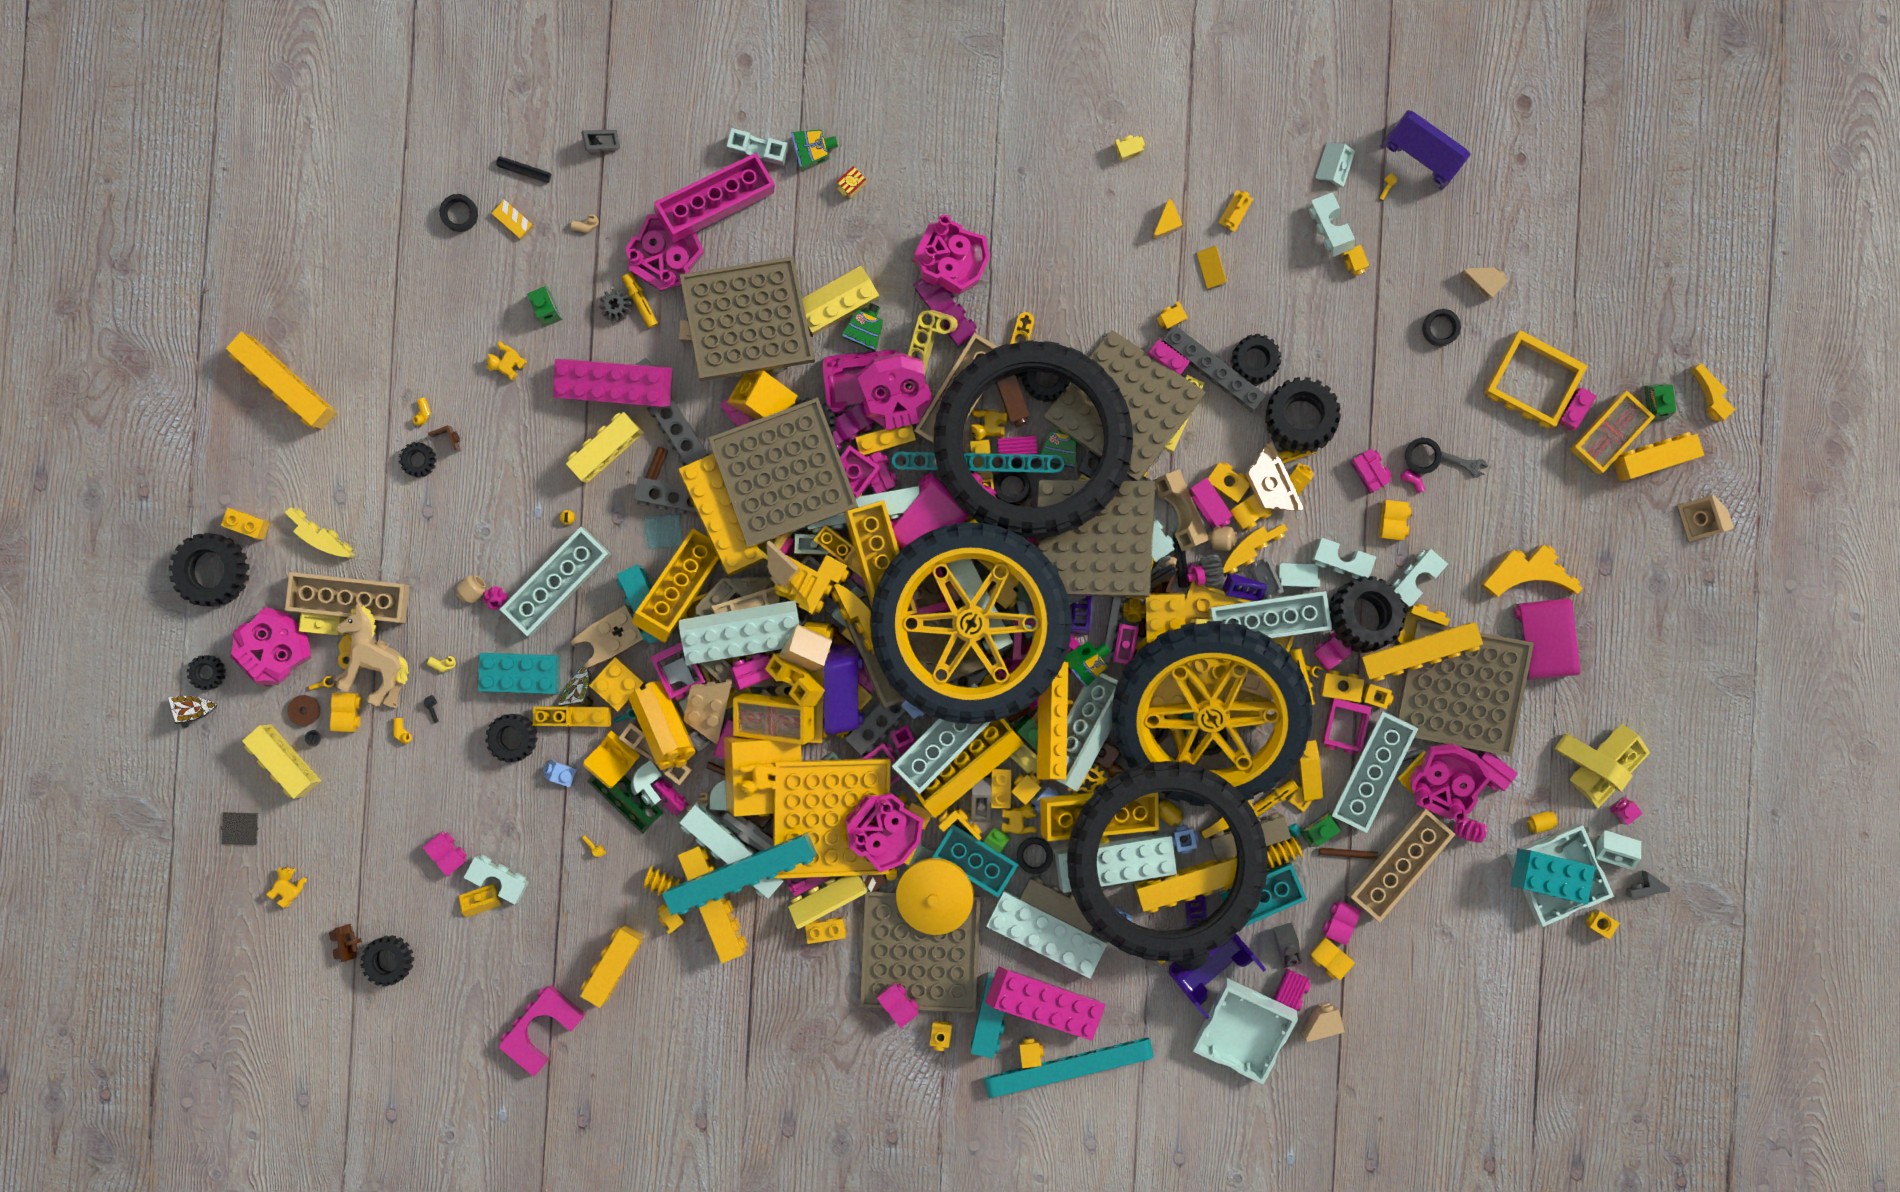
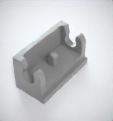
(1265, 573)

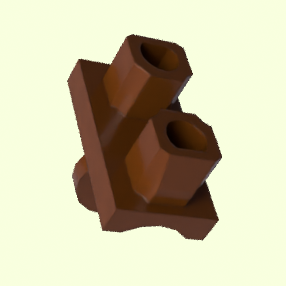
(346, 943)

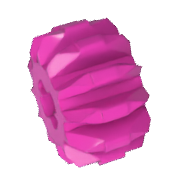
(1470, 830)

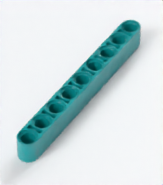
(987, 465)
(1068, 1067)

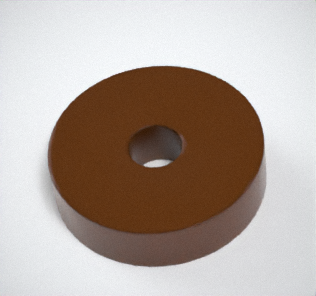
(297, 716)

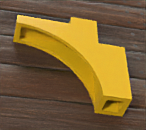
(1539, 566)

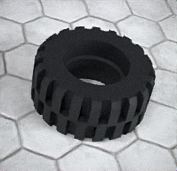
(1309, 392)
(184, 570)
(1383, 599)

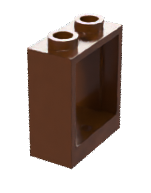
(1013, 400)

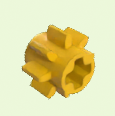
(1134, 610)

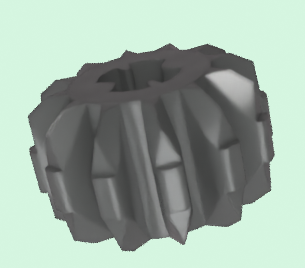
(621, 300)
(1213, 570)

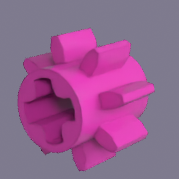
(495, 598)

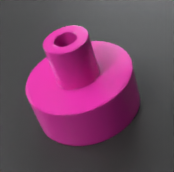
(1197, 576)

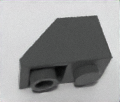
(1287, 945)

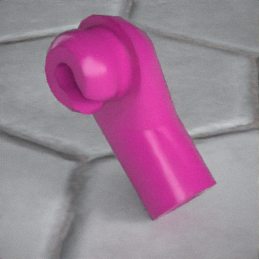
(1414, 478)

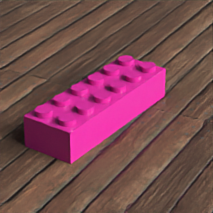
(714, 197)
(612, 382)
(1045, 1003)

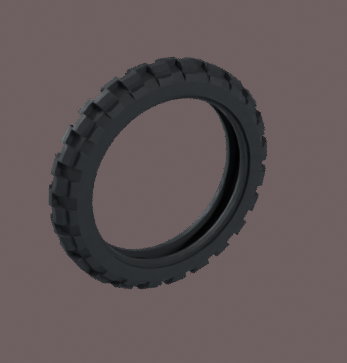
(1033, 357)
(1223, 922)

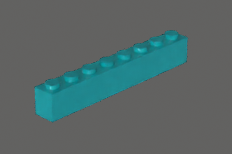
(740, 873)

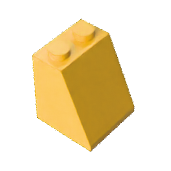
(760, 395)

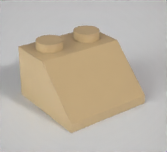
(1322, 1023)

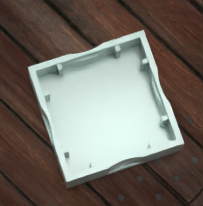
(1551, 909)
(1245, 1030)

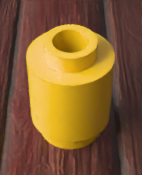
(1170, 813)
(1542, 822)

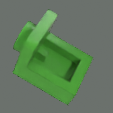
(997, 840)

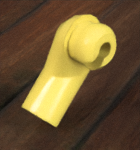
(443, 665)

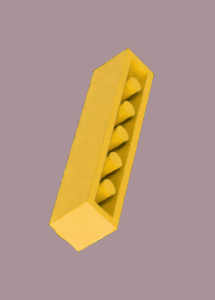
(1053, 729)

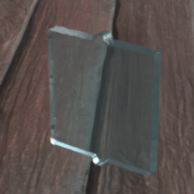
(663, 531)

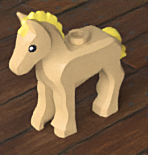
(373, 656)

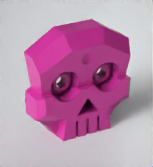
(940, 252)
(643, 255)
(891, 375)
(281, 637)
(1455, 767)
(894, 840)

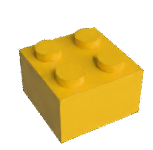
(617, 683)

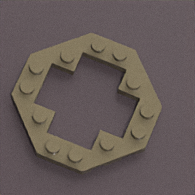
(722, 593)

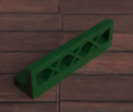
(623, 803)

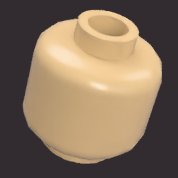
(1222, 538)
(471, 589)

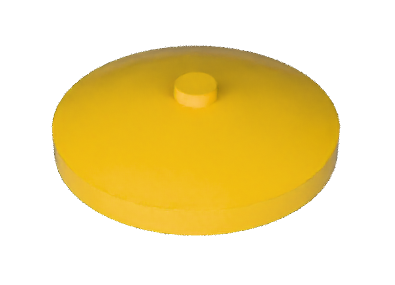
(934, 896)

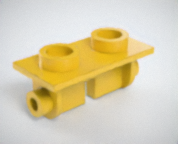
(1236, 210)

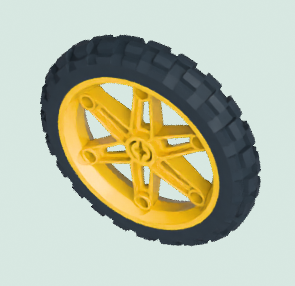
(1229, 643)
(1019, 687)

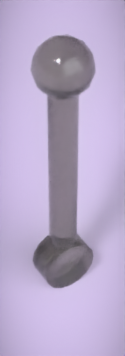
(1559, 849)

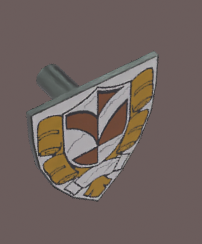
(577, 689)
(189, 708)

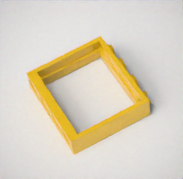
(1548, 352)

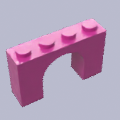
(517, 1042)

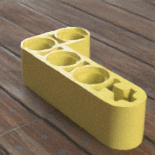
(930, 330)
(1594, 761)

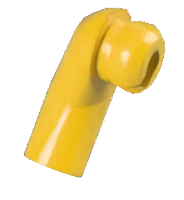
(399, 732)

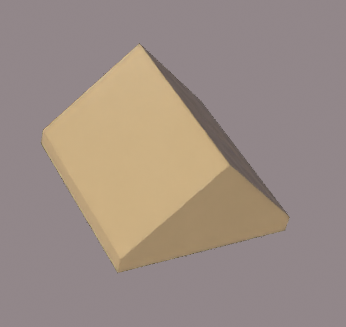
(806, 648)

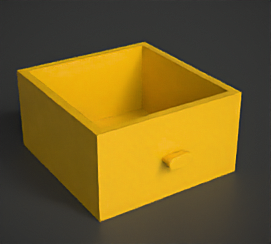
(747, 751)

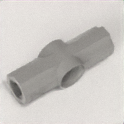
(748, 831)

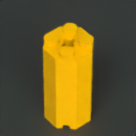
(662, 726)

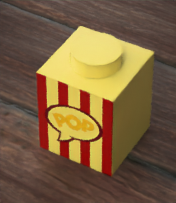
(851, 182)

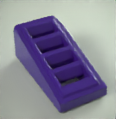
(1234, 581)
(1076, 629)
(1199, 899)

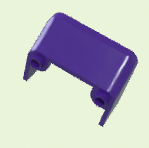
(1427, 146)
(841, 689)
(1194, 981)

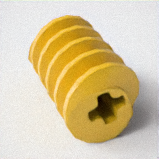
(1283, 852)
(659, 881)

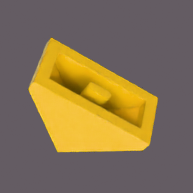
(1169, 221)

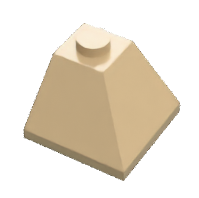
(1704, 517)
(780, 566)

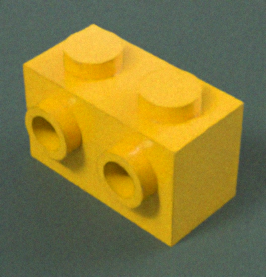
(1025, 787)

